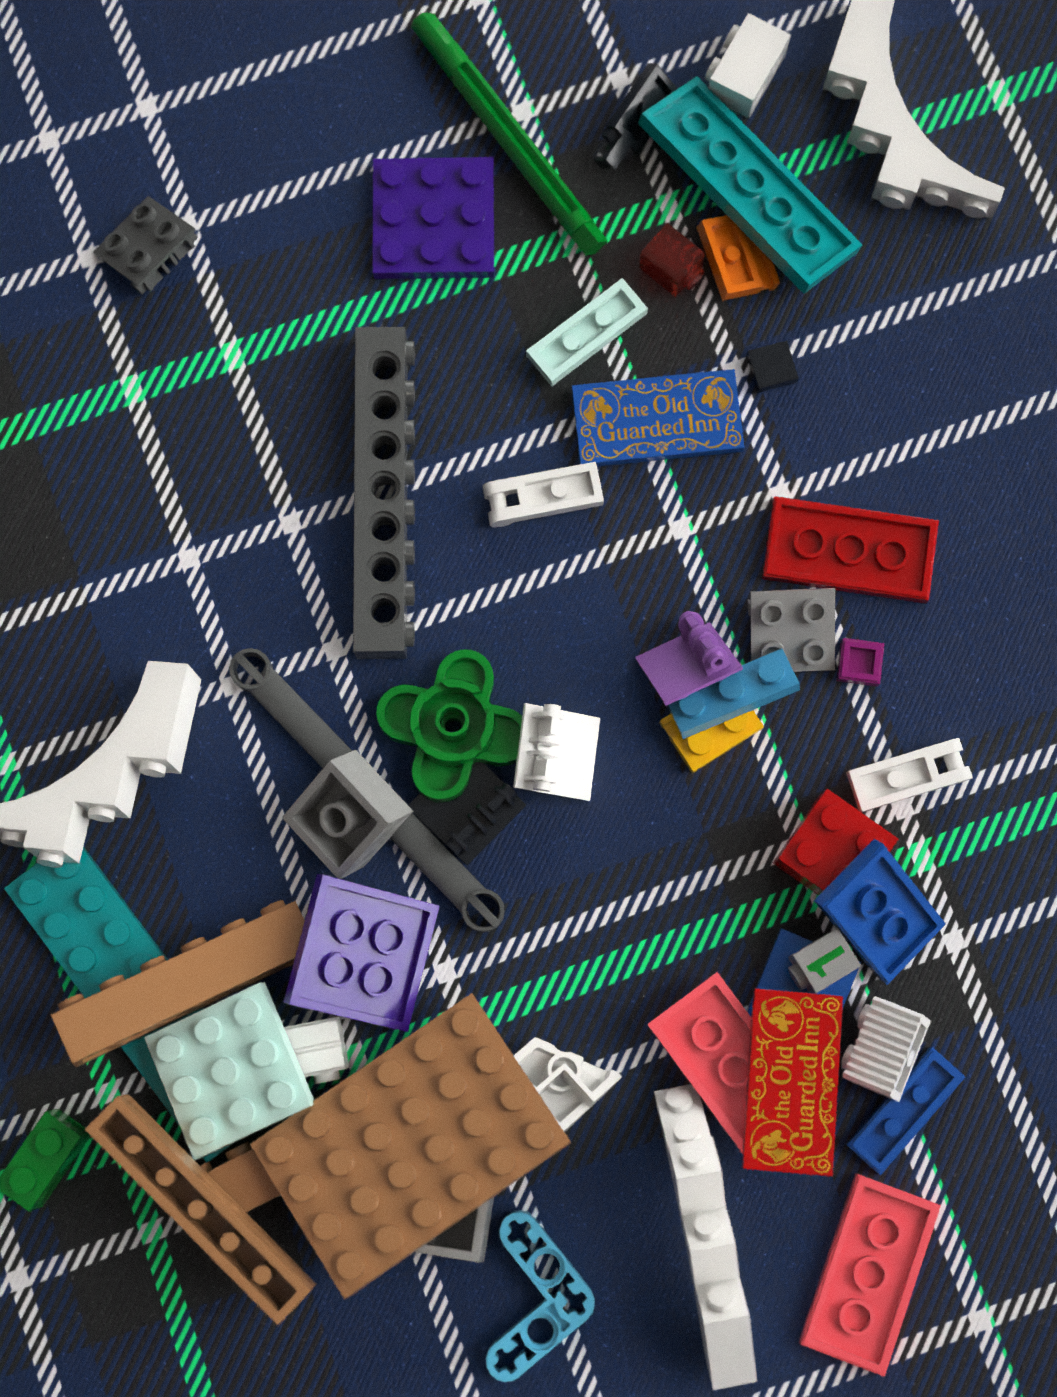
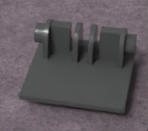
(145, 243)

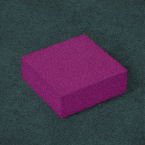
(860, 662)

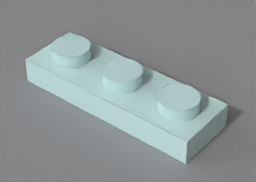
(586, 332)

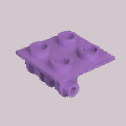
(689, 660)

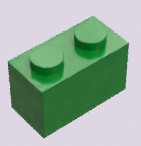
(43, 1159)

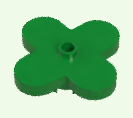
(420, 720)

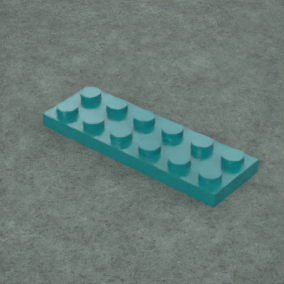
(750, 184)

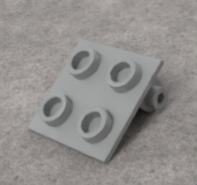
(796, 622)

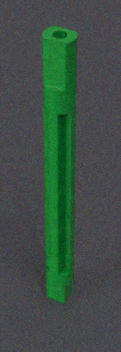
(509, 133)

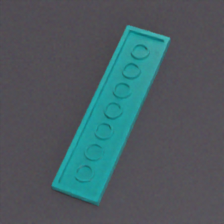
(92, 939)

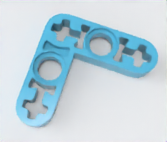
(550, 1308)

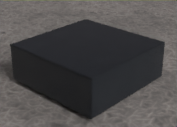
(772, 366)

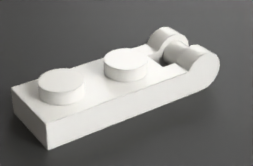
(544, 494)
(907, 775)

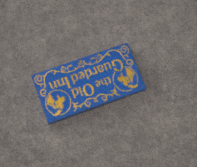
(658, 418)

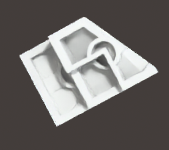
(564, 1080)

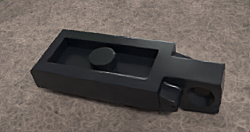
(622, 132)

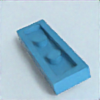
(753, 687)

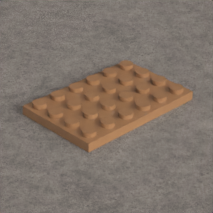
(409, 1145)

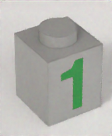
(822, 962)

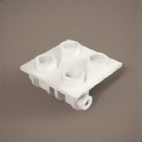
(556, 751)

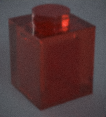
(672, 260)

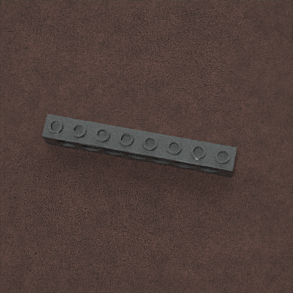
(374, 350)

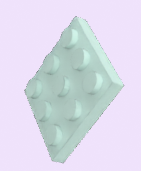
(229, 1070)

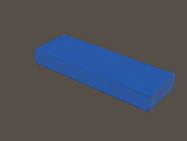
(895, 1122)

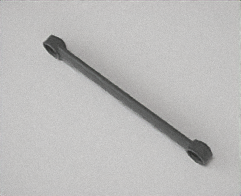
(324, 745)

